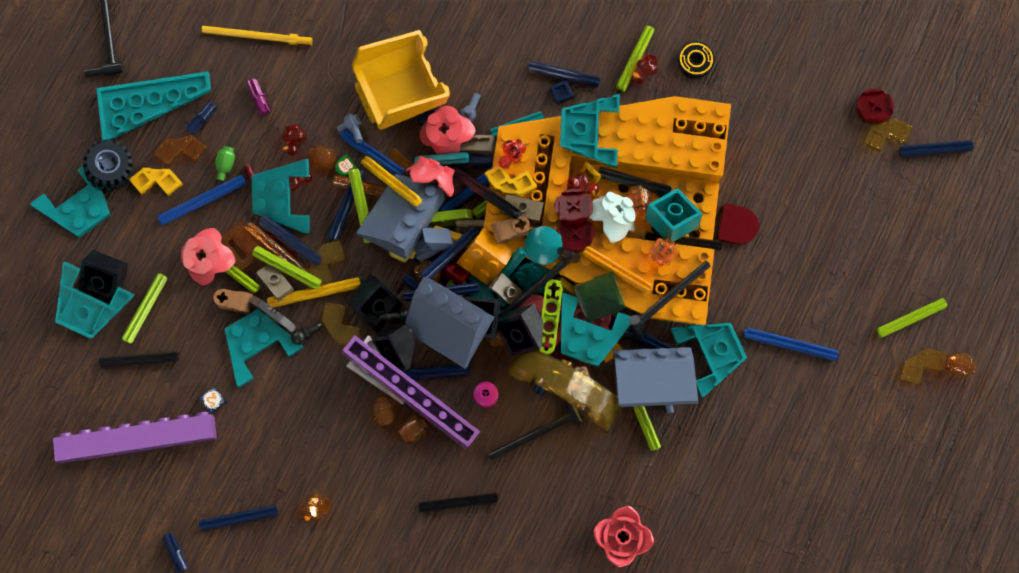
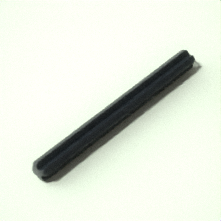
(485, 192)

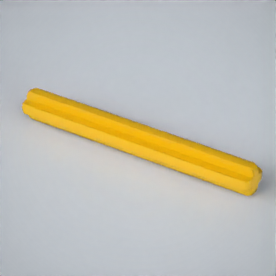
(391, 181)
(310, 293)

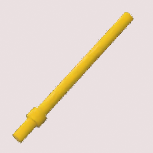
(292, 39)

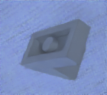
(434, 241)

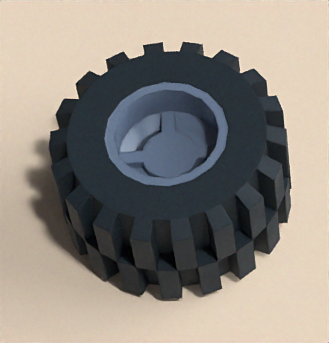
(107, 165)

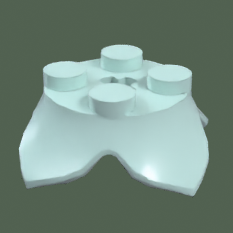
(616, 215)

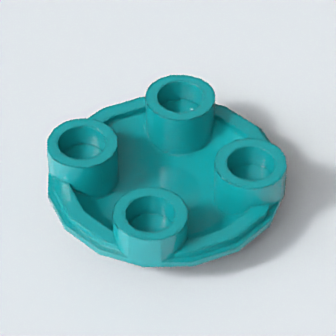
(542, 245)
(530, 273)

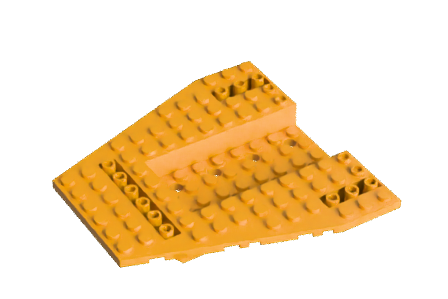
(658, 140)

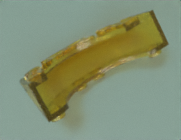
(568, 384)

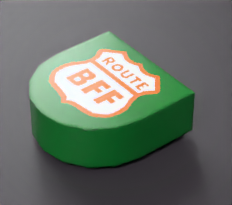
(343, 165)

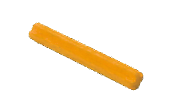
(617, 270)

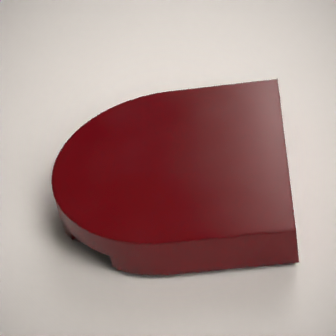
(737, 225)

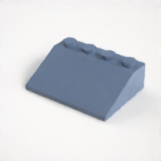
(396, 222)
(447, 321)
(655, 377)

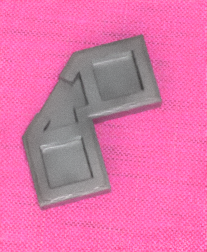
(278, 317)

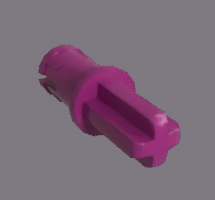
(258, 97)

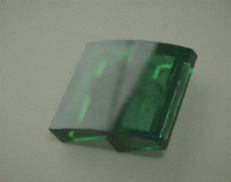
(599, 297)

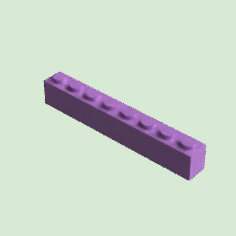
(410, 392)
(134, 438)

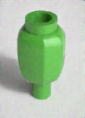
(224, 162)

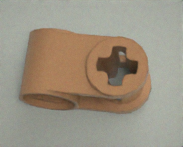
(508, 229)
(237, 300)

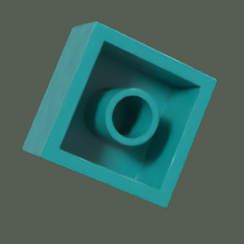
(673, 215)

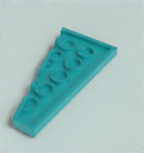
(138, 103)

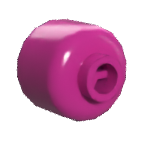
(487, 401)

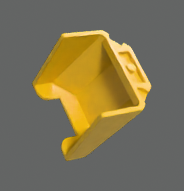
(396, 80)

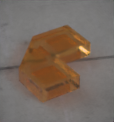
(171, 148)

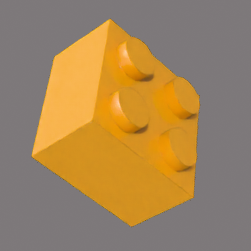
(485, 257)

